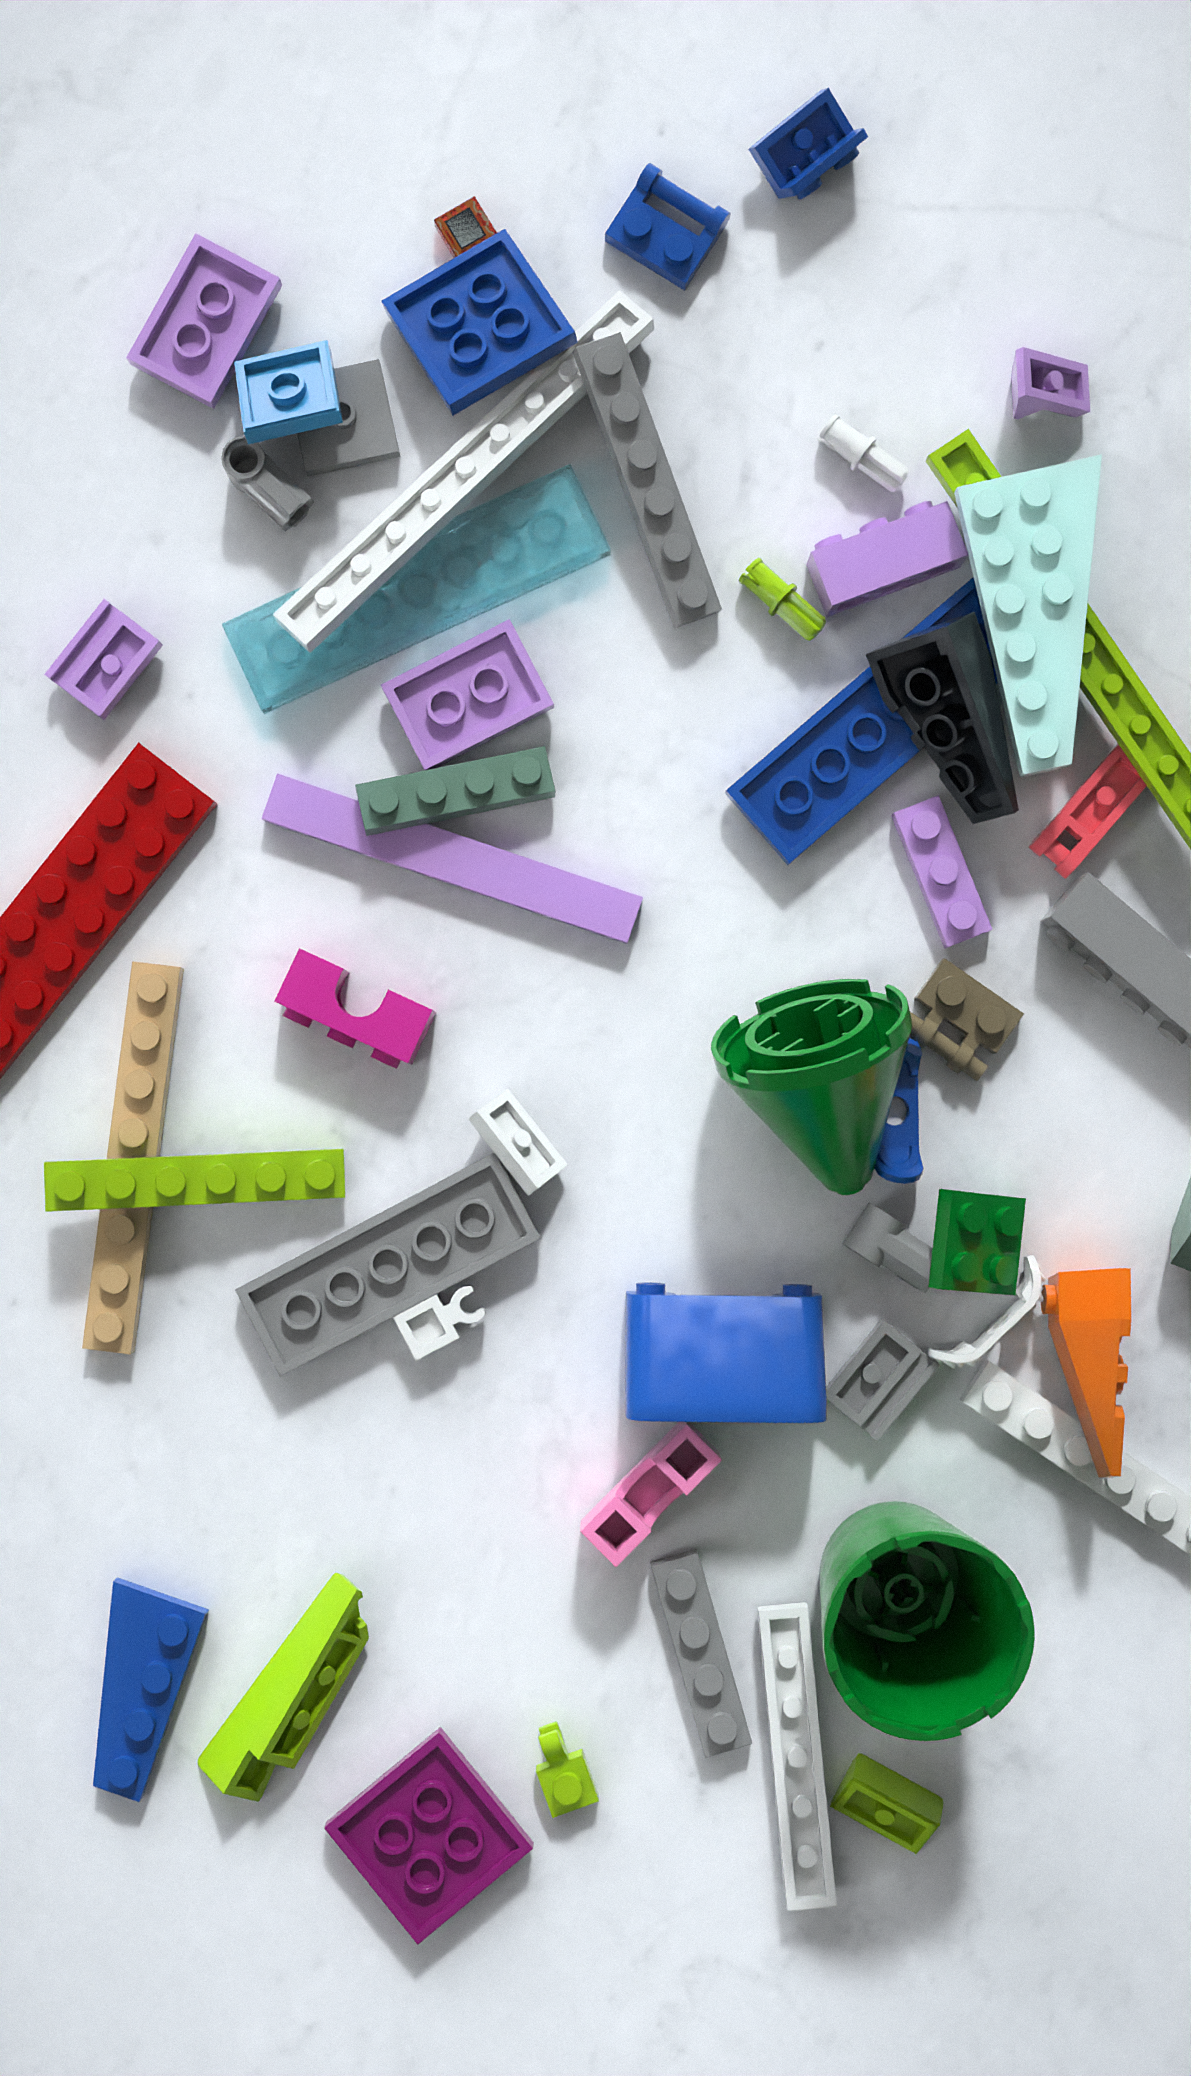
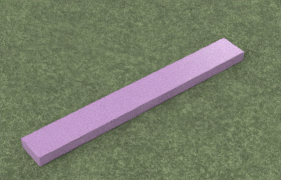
(456, 861)

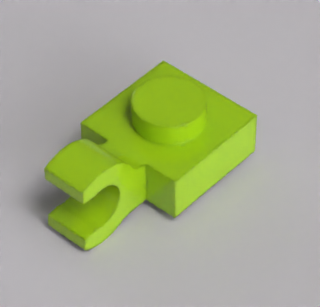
(564, 1775)

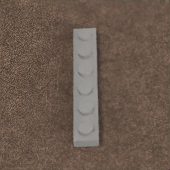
(647, 479)

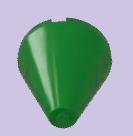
(821, 1072)

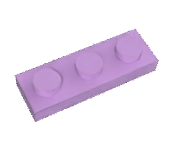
(941, 871)

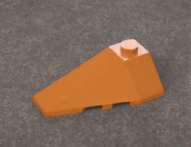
(1087, 1322)

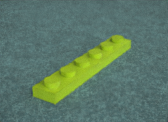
(193, 1179)

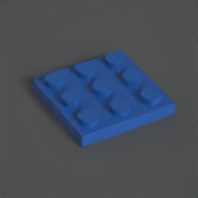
(479, 321)

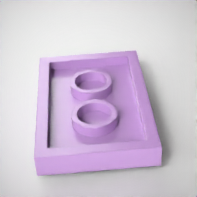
(204, 320)
(467, 696)

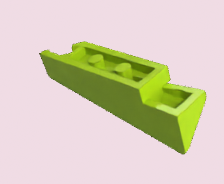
(289, 1695)

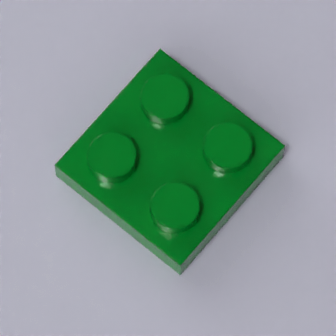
(977, 1242)

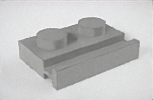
(880, 1379)

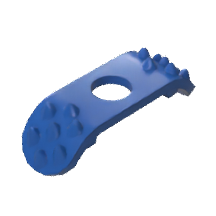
(899, 1150)

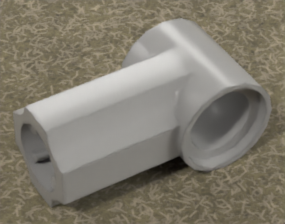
(266, 484)
(886, 1243)

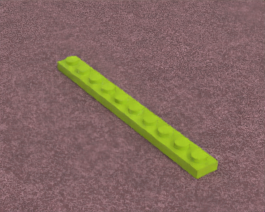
(1105, 672)

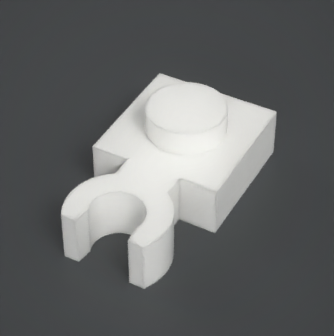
(432, 1323)

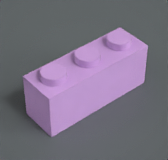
(886, 557)

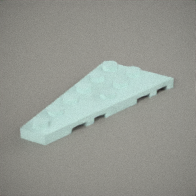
(1032, 572)

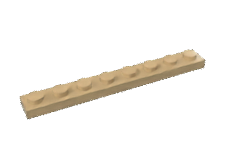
(134, 1133)

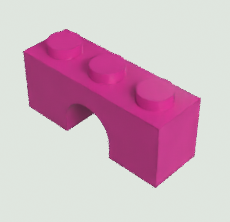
(314, 993)

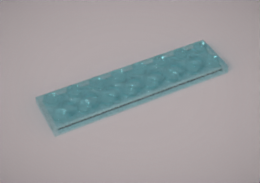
(458, 575)

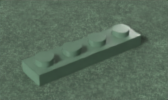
(455, 791)

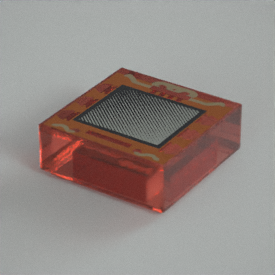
(464, 227)

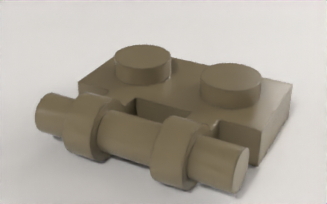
(969, 1008)

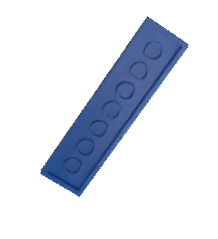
(835, 755)

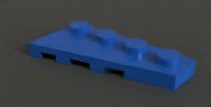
(144, 1672)

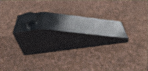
(951, 703)

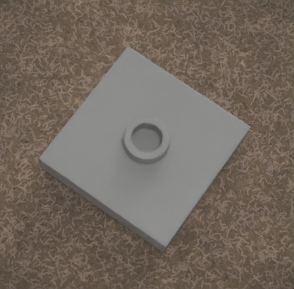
(366, 428)

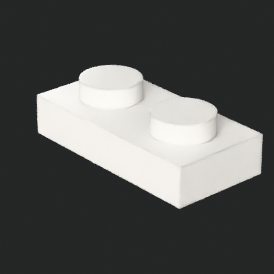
(517, 1141)

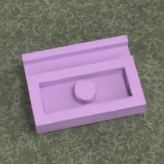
(104, 659)

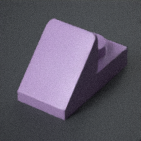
(1048, 384)

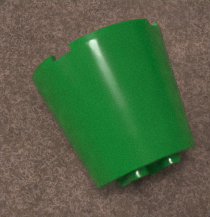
(932, 1646)

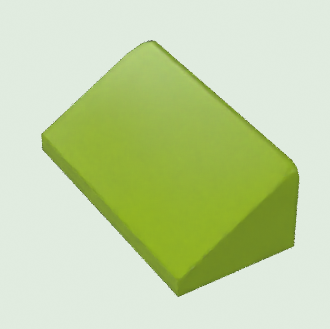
(888, 1803)

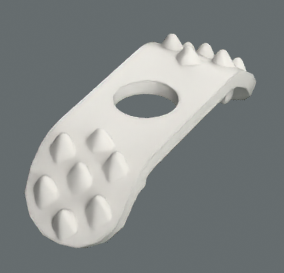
(1028, 1294)

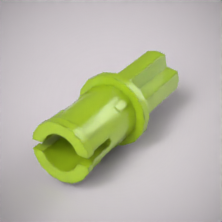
(783, 599)

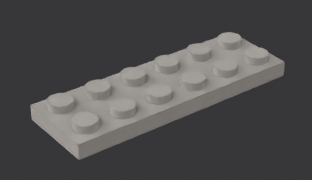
(387, 1264)

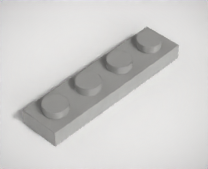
(701, 1653)

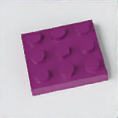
(429, 1835)

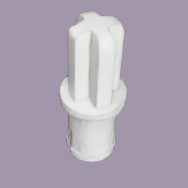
(863, 453)

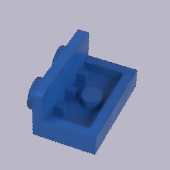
(807, 146)

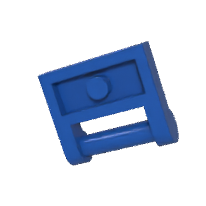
(657, 239)

